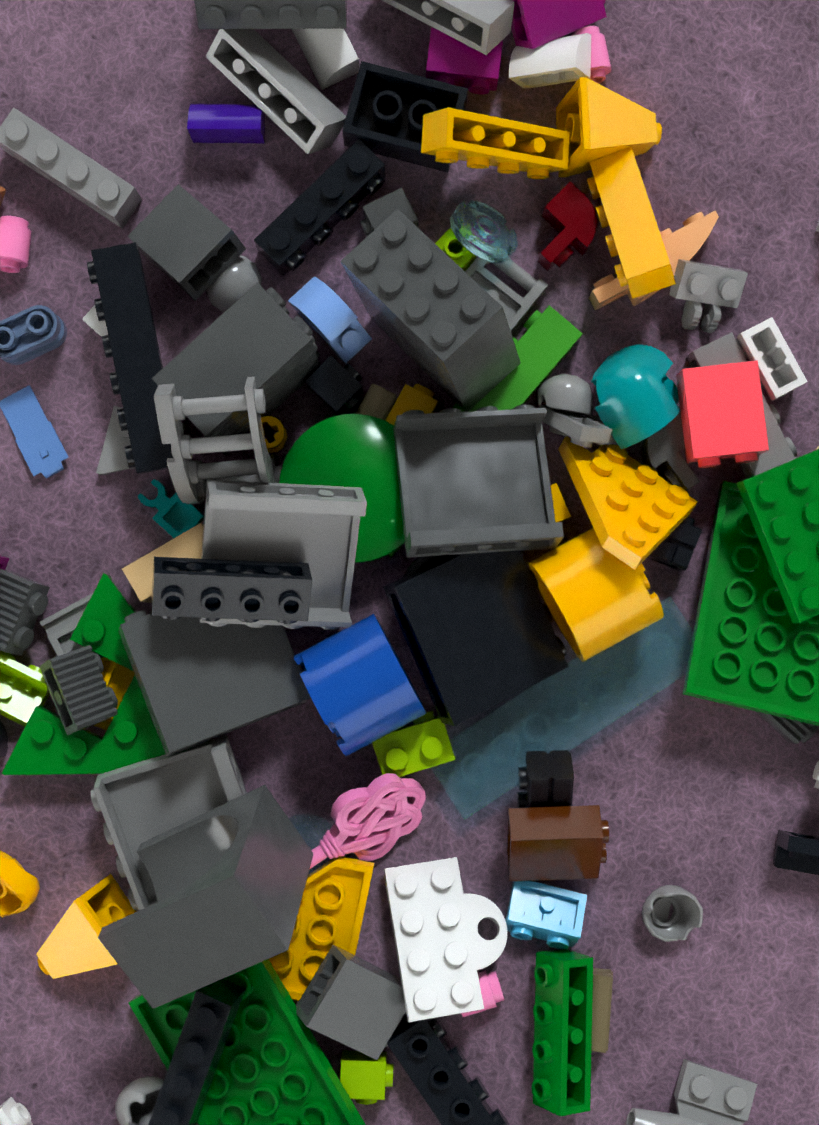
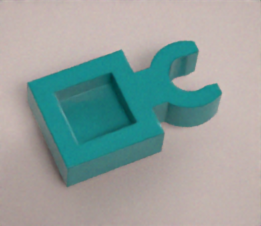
(173, 514)

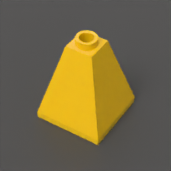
(603, 124)
(74, 942)

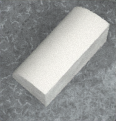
(328, 54)
(552, 63)
(776, 363)

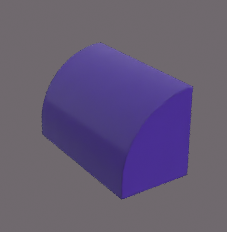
(226, 123)

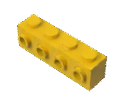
(494, 142)
(631, 222)

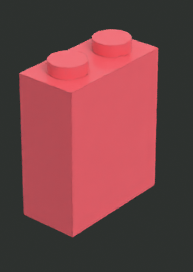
(722, 413)

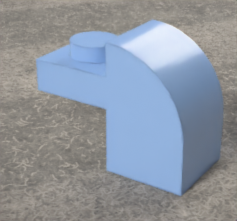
(330, 318)

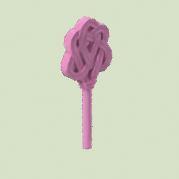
(372, 819)

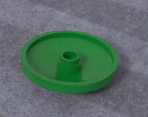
(354, 453)

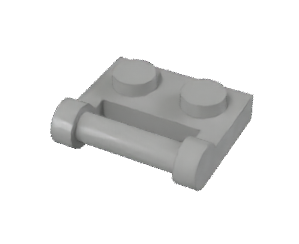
(512, 303)

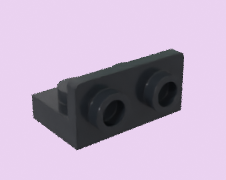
(797, 852)

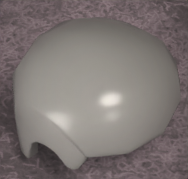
(233, 283)
(566, 393)
(685, 917)
(135, 1101)

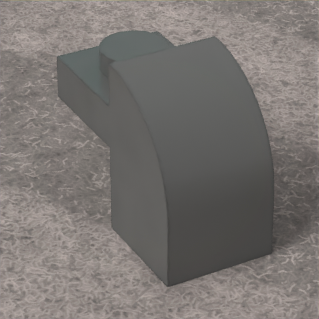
(664, 449)

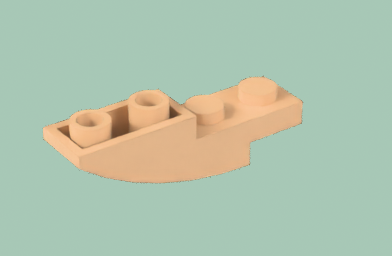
(679, 245)

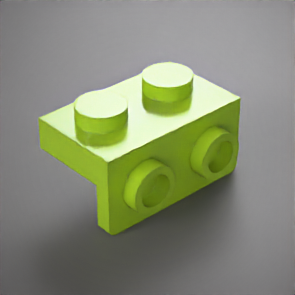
(20, 689)
(414, 747)

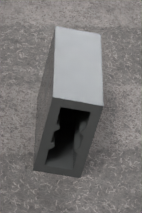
(187, 242)
(353, 1002)

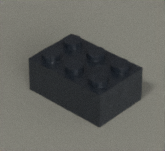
(390, 109)

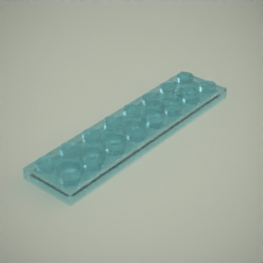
(564, 710)

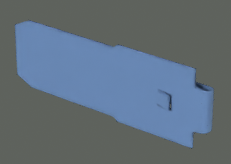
(34, 433)

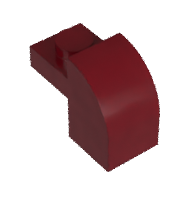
(575, 222)

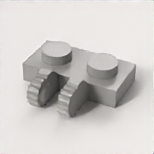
(708, 285)
(580, 427)

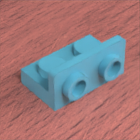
(545, 914)

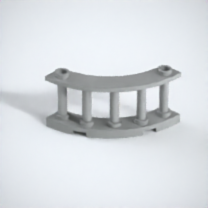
(191, 475)

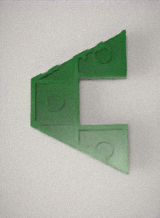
(131, 734)

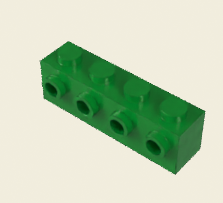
(562, 1031)

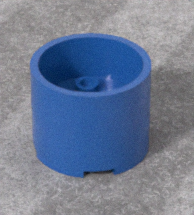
(359, 685)

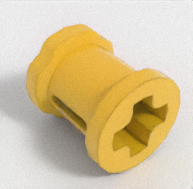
(280, 437)

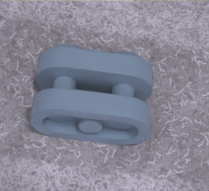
(30, 334)

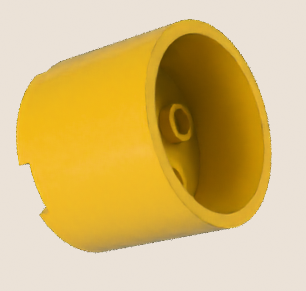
(594, 595)

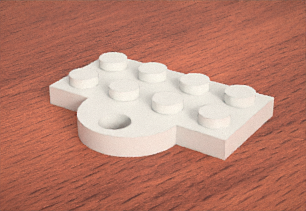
(440, 938)

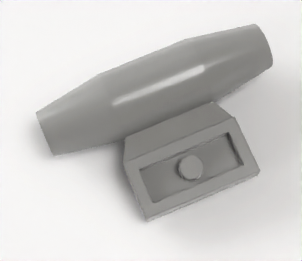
(702, 1098)

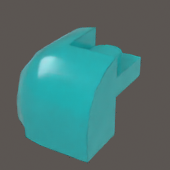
(635, 393)

